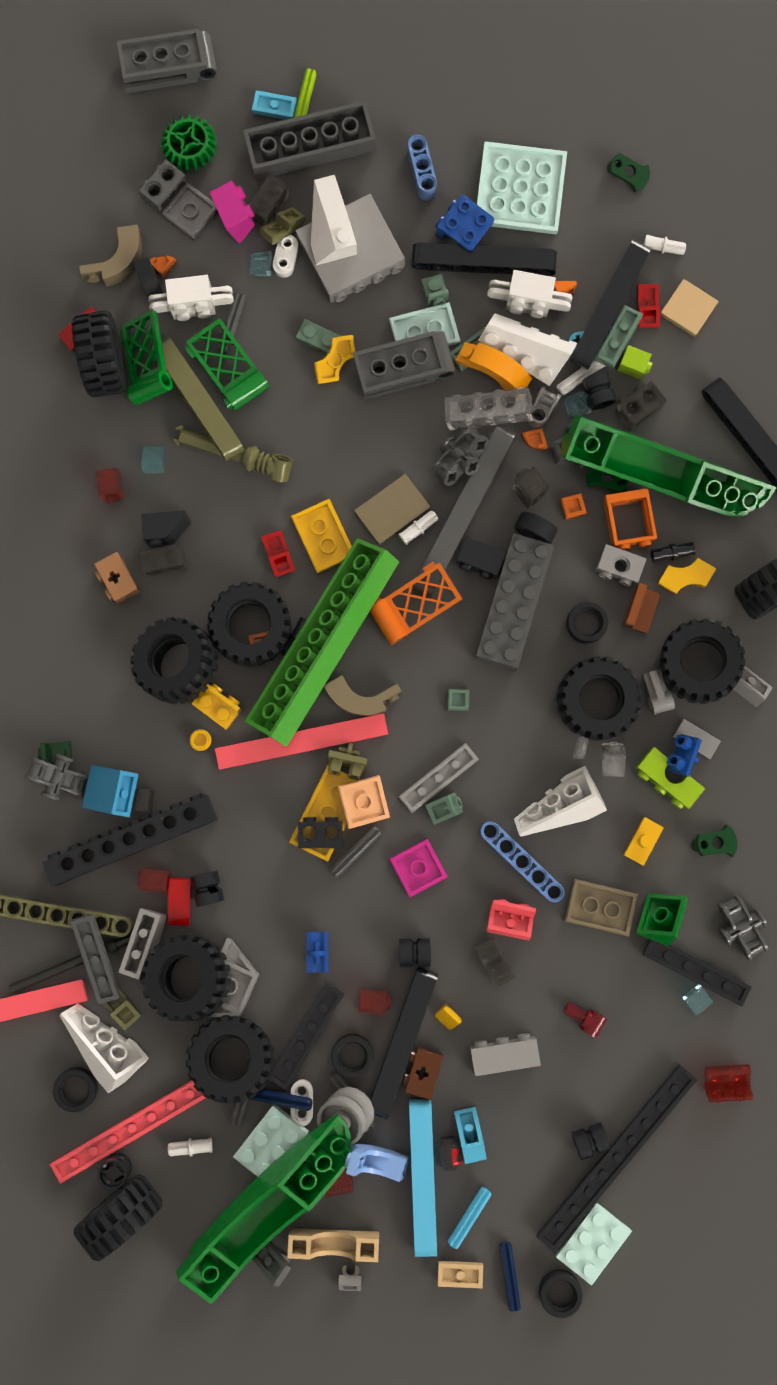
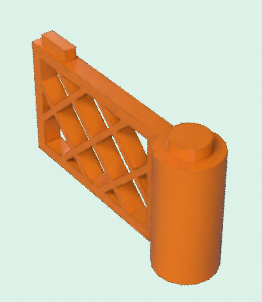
(390, 618)

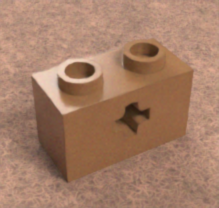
(113, 566)

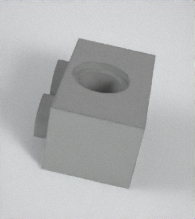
(633, 565)

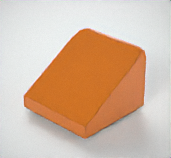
(565, 286)

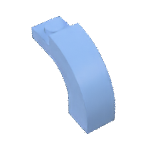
(376, 1161)

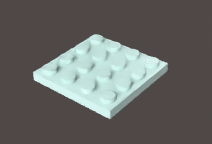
(522, 186)

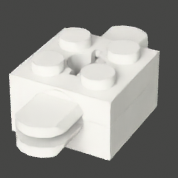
(530, 294)
(190, 298)

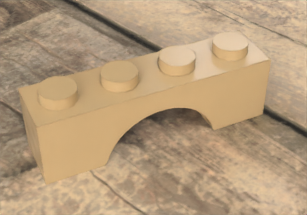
(310, 1243)

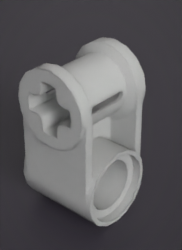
(544, 405)

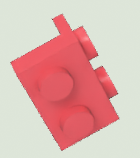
(511, 919)

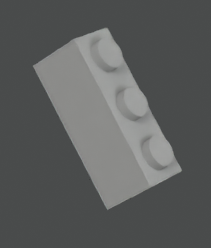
(143, 939)
(504, 1054)

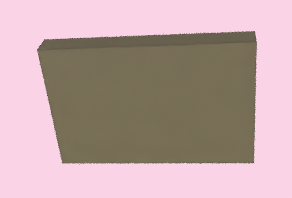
(392, 509)
(601, 907)

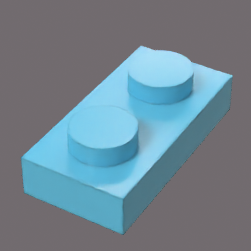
(274, 105)

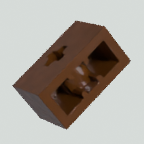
(423, 1085)

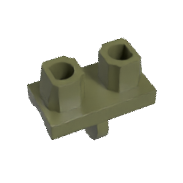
(346, 758)

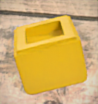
(448, 1017)

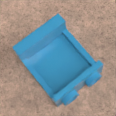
(110, 791)

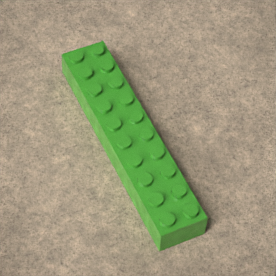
(322, 641)

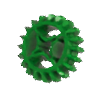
(184, 133)

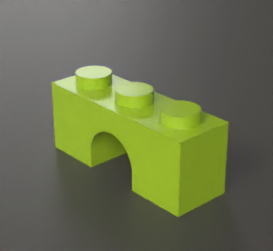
(653, 768)

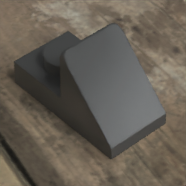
(273, 1263)

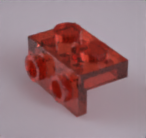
(728, 1083)

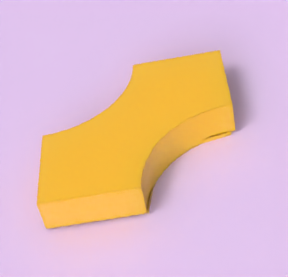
(329, 367)
(697, 574)

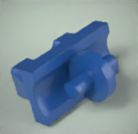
(684, 755)
(317, 952)

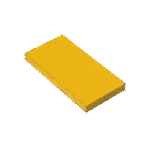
(324, 803)

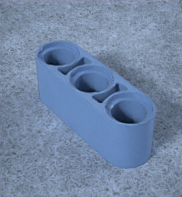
(422, 158)

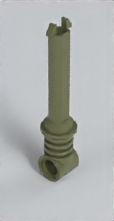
(275, 466)

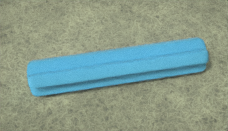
(469, 1217)

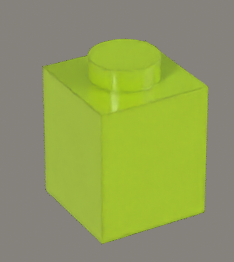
(635, 362)

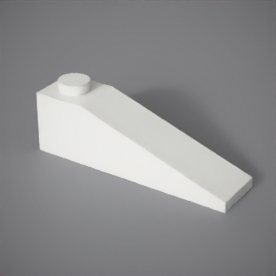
(331, 228)
(567, 804)
(104, 1050)

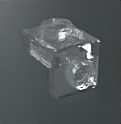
(613, 759)

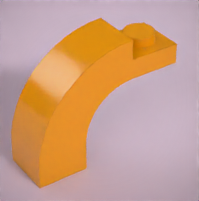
(495, 364)

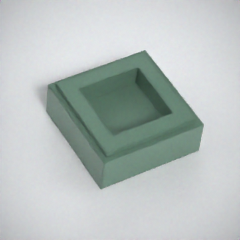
(458, 700)

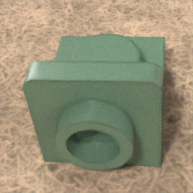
(435, 290)
(444, 808)

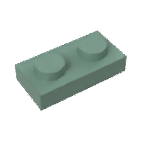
(315, 336)

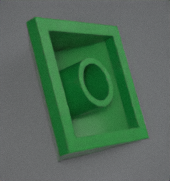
(662, 917)

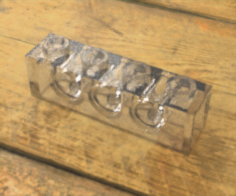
(498, 414)

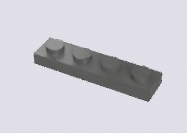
(95, 958)

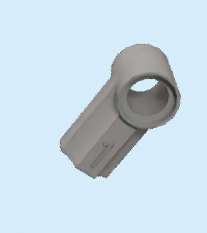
(659, 697)

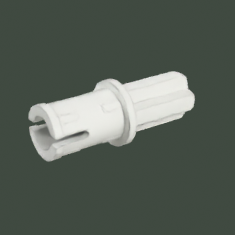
(664, 245)
(418, 527)
(190, 1147)

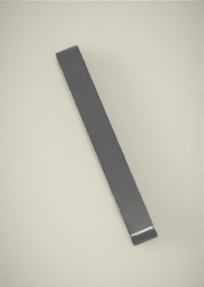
(466, 506)

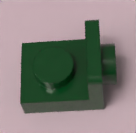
(48, 750)

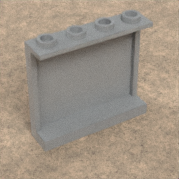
(375, 258)

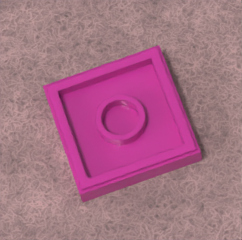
(418, 868)

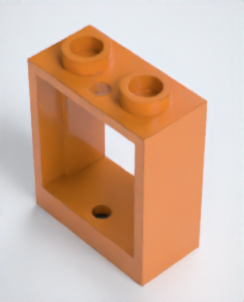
(628, 498)

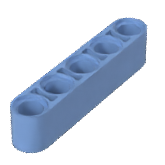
(531, 866)

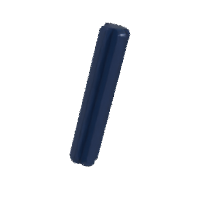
(283, 1099)
(510, 1276)

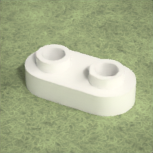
(287, 255)
(309, 1093)

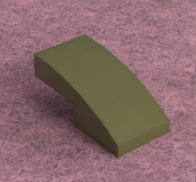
(285, 224)
(123, 1010)

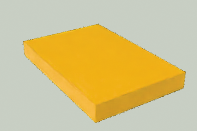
(322, 535)

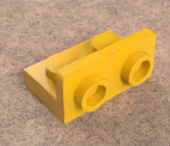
(217, 706)

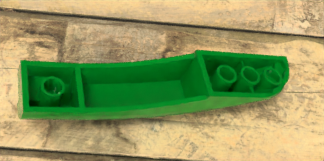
(663, 468)
(266, 1208)

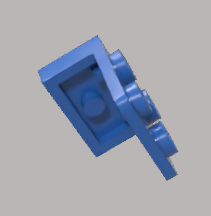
(464, 223)

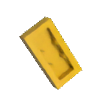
(643, 841)

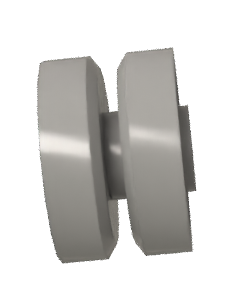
(352, 1107)

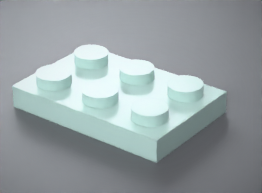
(269, 1140)
(593, 1243)

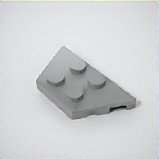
(243, 980)

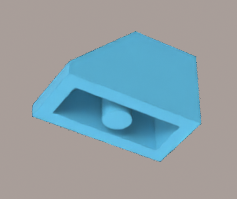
(470, 1135)

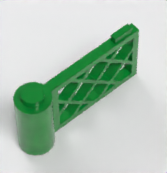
(151, 381)
(241, 389)

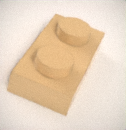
(460, 1274)

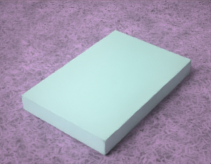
(424, 321)

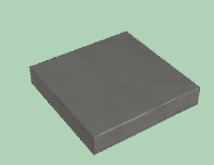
(190, 211)

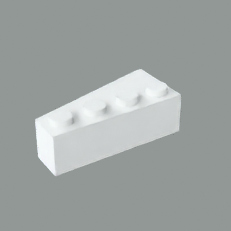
(533, 350)

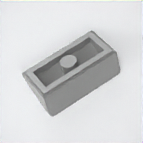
(752, 687)

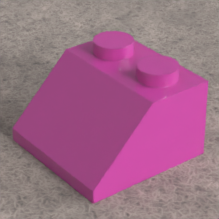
(233, 210)

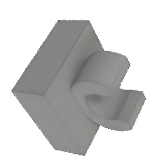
(350, 1282)

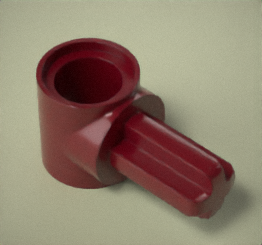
(589, 1020)

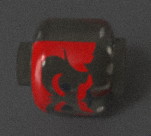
(448, 1153)

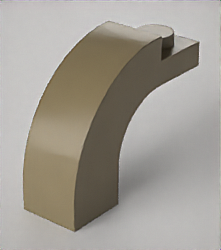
(121, 264)
(357, 705)

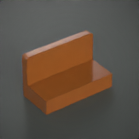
(641, 609)

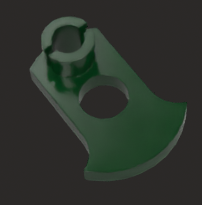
(641, 172)
(593, 478)
(726, 836)

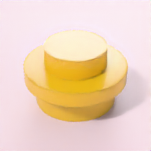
(200, 740)

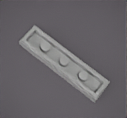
(438, 778)

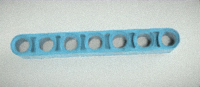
(422, 1178)

